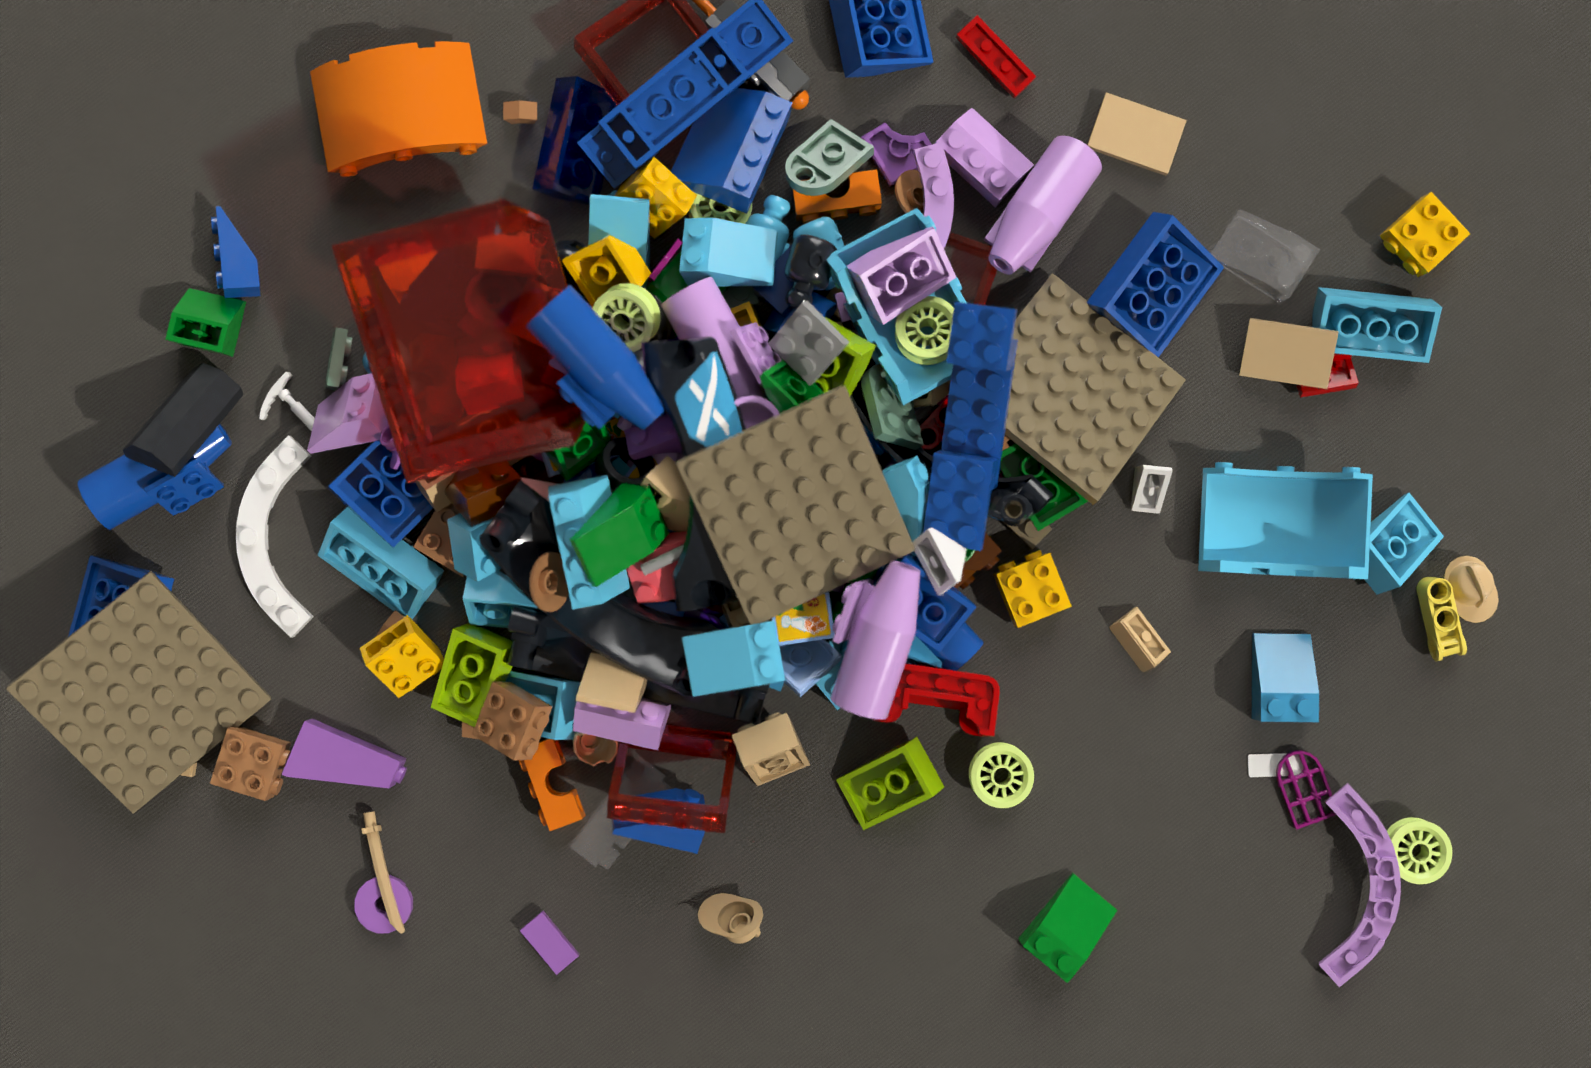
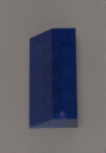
(563, 166)

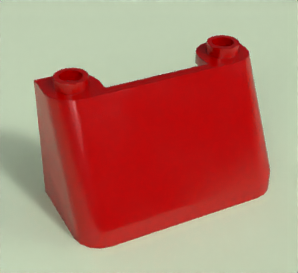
(969, 692)

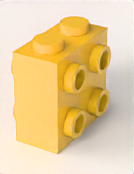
(667, 194)
(1424, 235)
(1031, 588)
(402, 656)

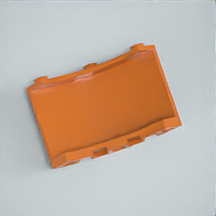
(398, 105)

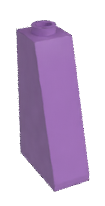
(339, 757)

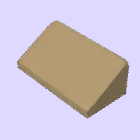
(1140, 639)

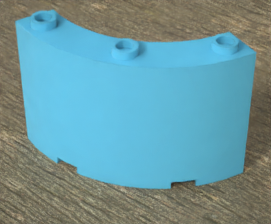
(903, 376)
(1285, 522)

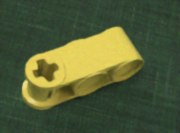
(1447, 637)

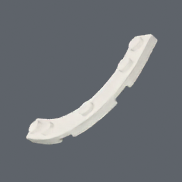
(253, 536)

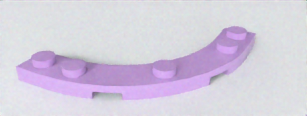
(937, 198)
(1383, 892)

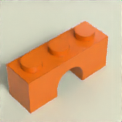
(861, 198)
(556, 807)

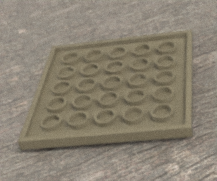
(1082, 390)
(796, 505)
(139, 692)

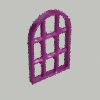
(664, 260)
(1314, 795)

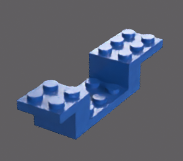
(684, 91)
(974, 422)

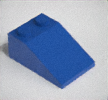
(937, 615)
(672, 837)

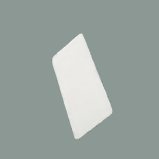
(1266, 764)

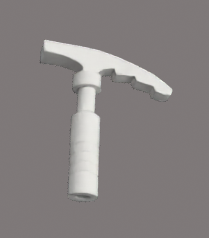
(297, 408)

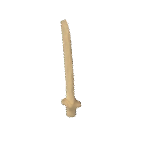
(372, 831)

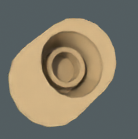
(1472, 588)
(731, 917)

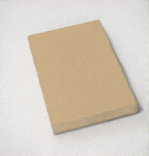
(1136, 134)
(1288, 353)

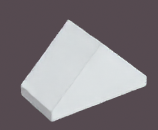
(1150, 488)
(940, 559)

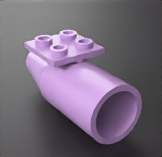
(1042, 204)
(745, 349)
(880, 632)

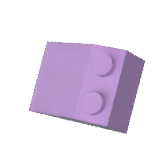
(901, 274)
(348, 416)

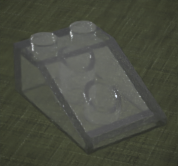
(1264, 255)

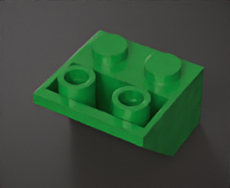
(206, 322)

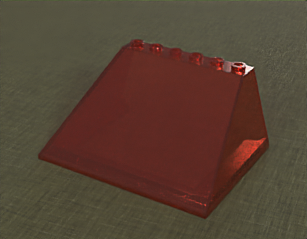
(450, 341)

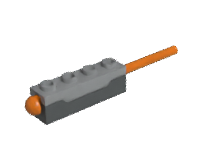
(779, 75)

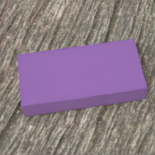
(549, 942)

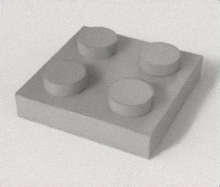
(808, 343)

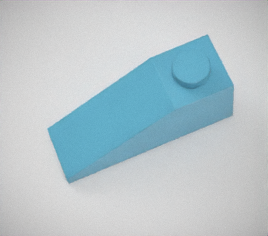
(910, 491)

